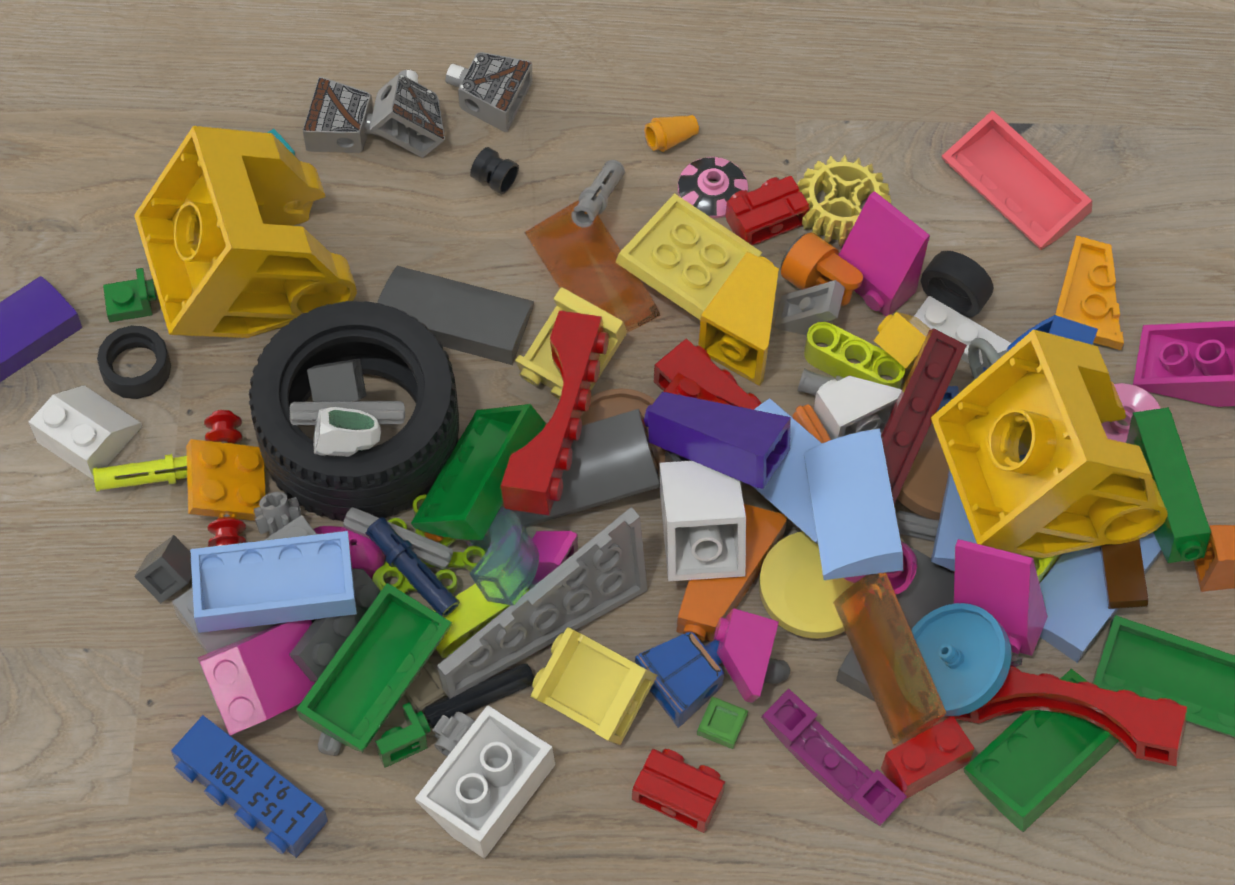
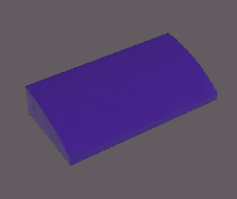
(33, 324)

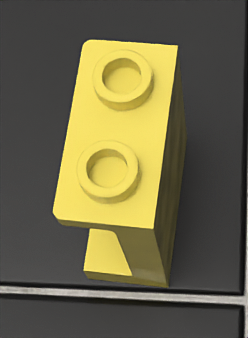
(538, 363)
(592, 685)

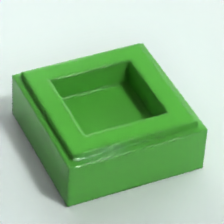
(722, 722)

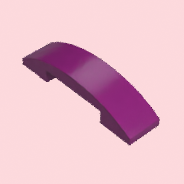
(830, 760)

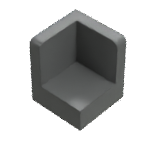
(337, 382)
(166, 569)

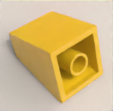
(739, 318)

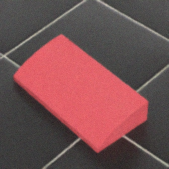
(1018, 181)

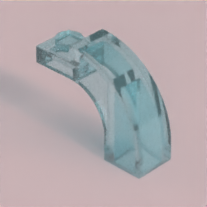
(508, 561)

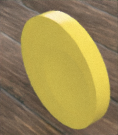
(795, 589)

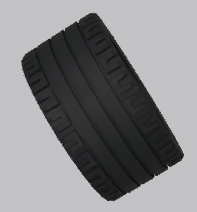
(388, 346)

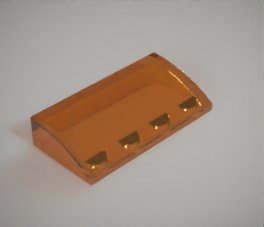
(586, 266)
(889, 657)

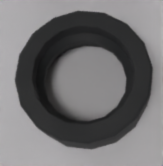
(957, 283)
(128, 338)

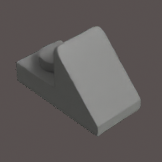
(808, 306)

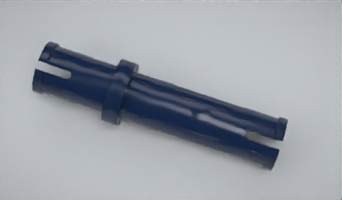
(401, 555)

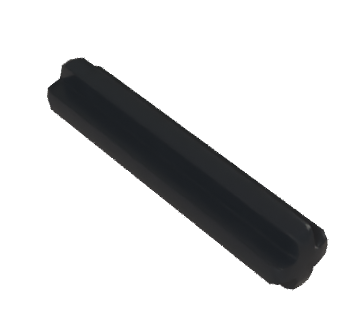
(481, 694)

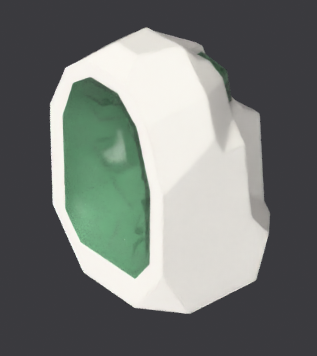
(344, 432)

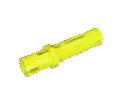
(105, 477)

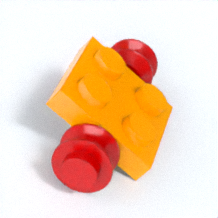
(224, 478)

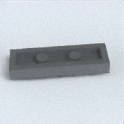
(328, 634)

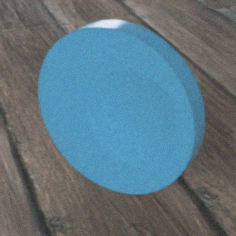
(964, 655)

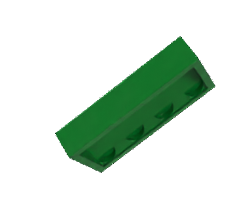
(469, 484)
(373, 668)
(1170, 668)
(1037, 761)

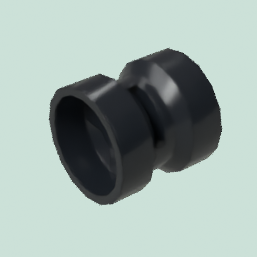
(494, 170)

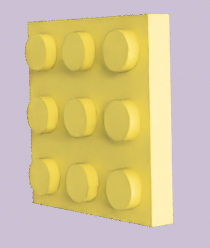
(684, 255)

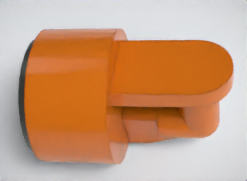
(816, 262)

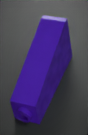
(720, 436)

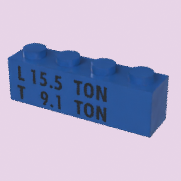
(249, 787)

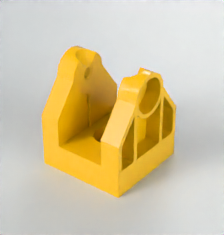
(228, 241)
(1074, 481)

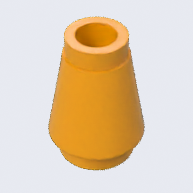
(669, 131)

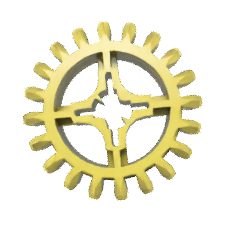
(845, 189)

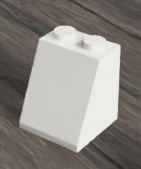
(702, 522)

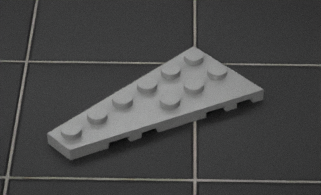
(578, 591)

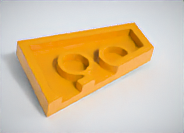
(1090, 292)

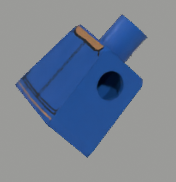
(686, 674)

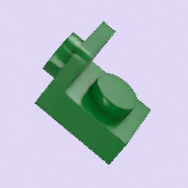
(130, 298)
(401, 742)

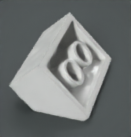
(486, 781)

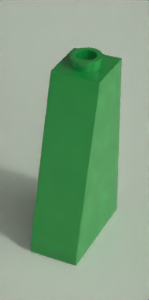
(1186, 528)

